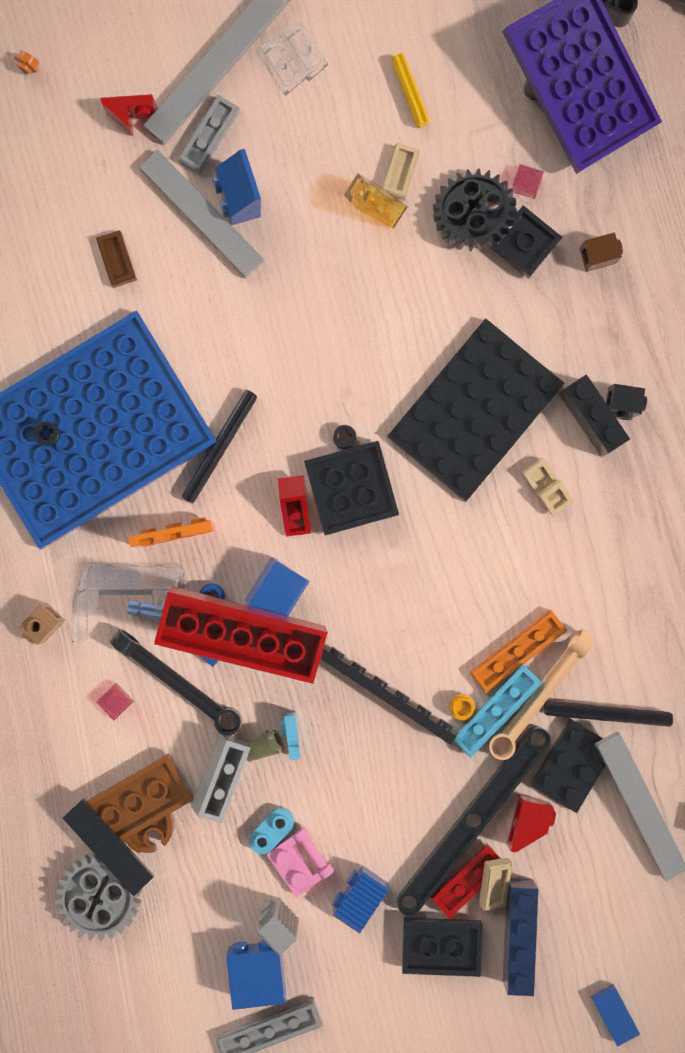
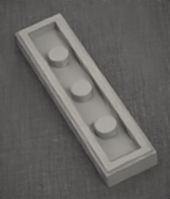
(271, 1029)

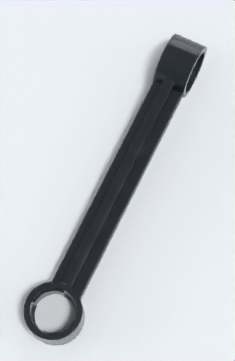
(131, 647)

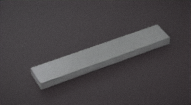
(201, 213)
(641, 806)

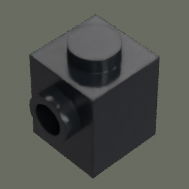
(626, 401)

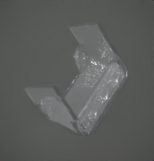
(121, 579)

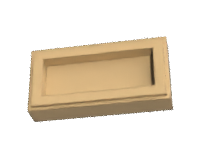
(401, 170)
(495, 884)

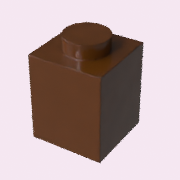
(601, 252)

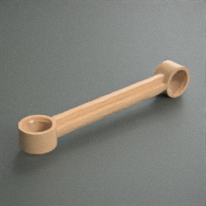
(576, 648)

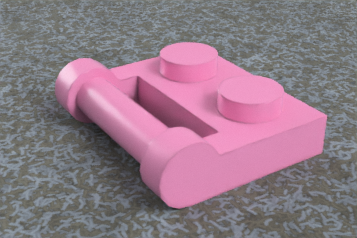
(292, 865)

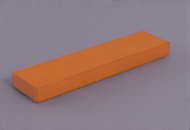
(518, 651)

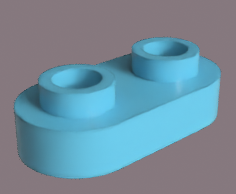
(271, 831)

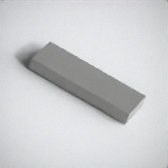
(209, 134)

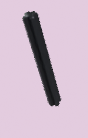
(218, 449)
(607, 713)

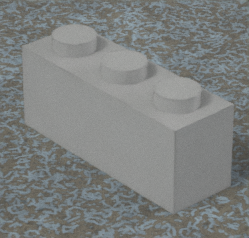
(220, 778)

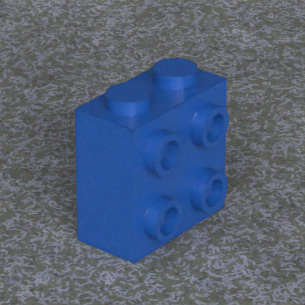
(255, 975)

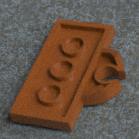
(144, 804)

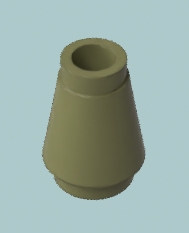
(265, 745)

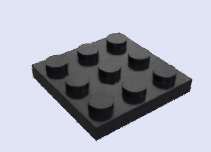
(351, 488)

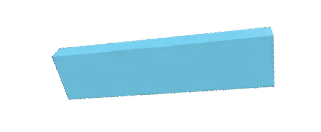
(497, 710)

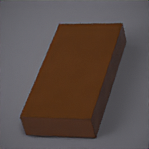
(116, 259)

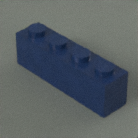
(520, 937)

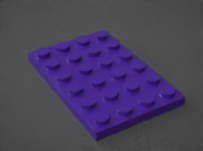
(582, 78)

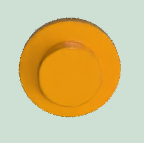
(462, 707)

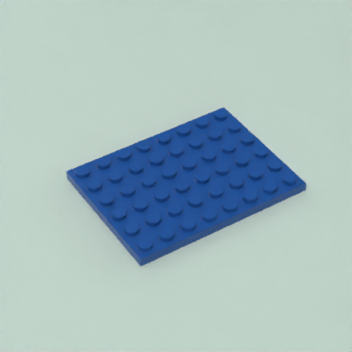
(119, 427)

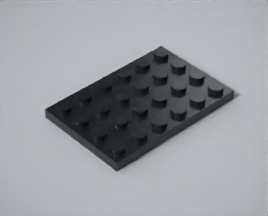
(475, 410)

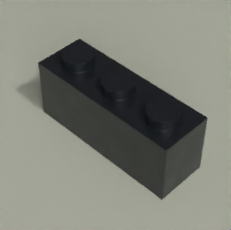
(594, 416)

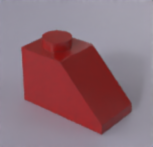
(294, 505)
(530, 822)

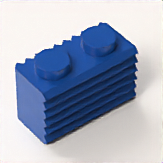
(360, 898)

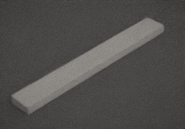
(212, 68)

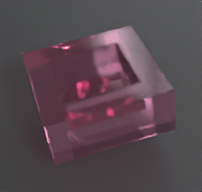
(527, 181)
(115, 701)

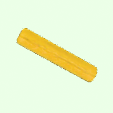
(410, 90)

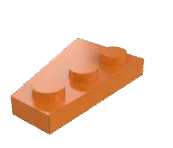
(172, 532)

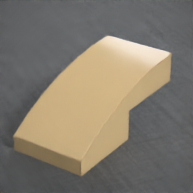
(547, 487)

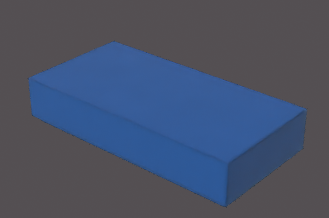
(615, 1015)

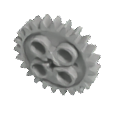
(76, 885)

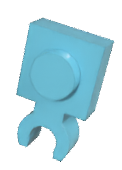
(290, 729)

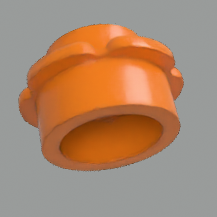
(27, 62)

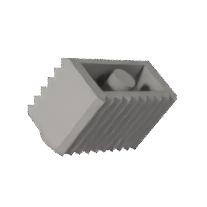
(277, 926)

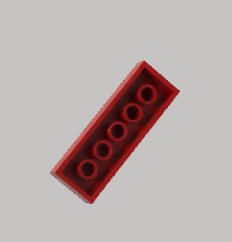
(241, 635)

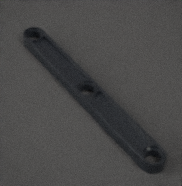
(461, 835)

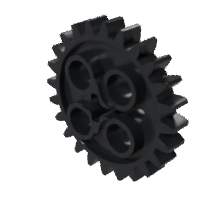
(456, 199)

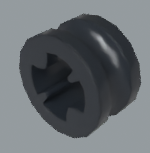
(41, 428)
(338, 442)

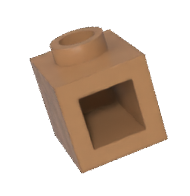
(41, 624)

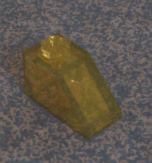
(375, 201)

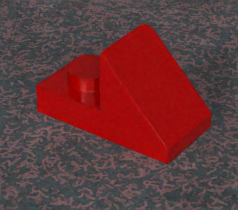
(125, 107)

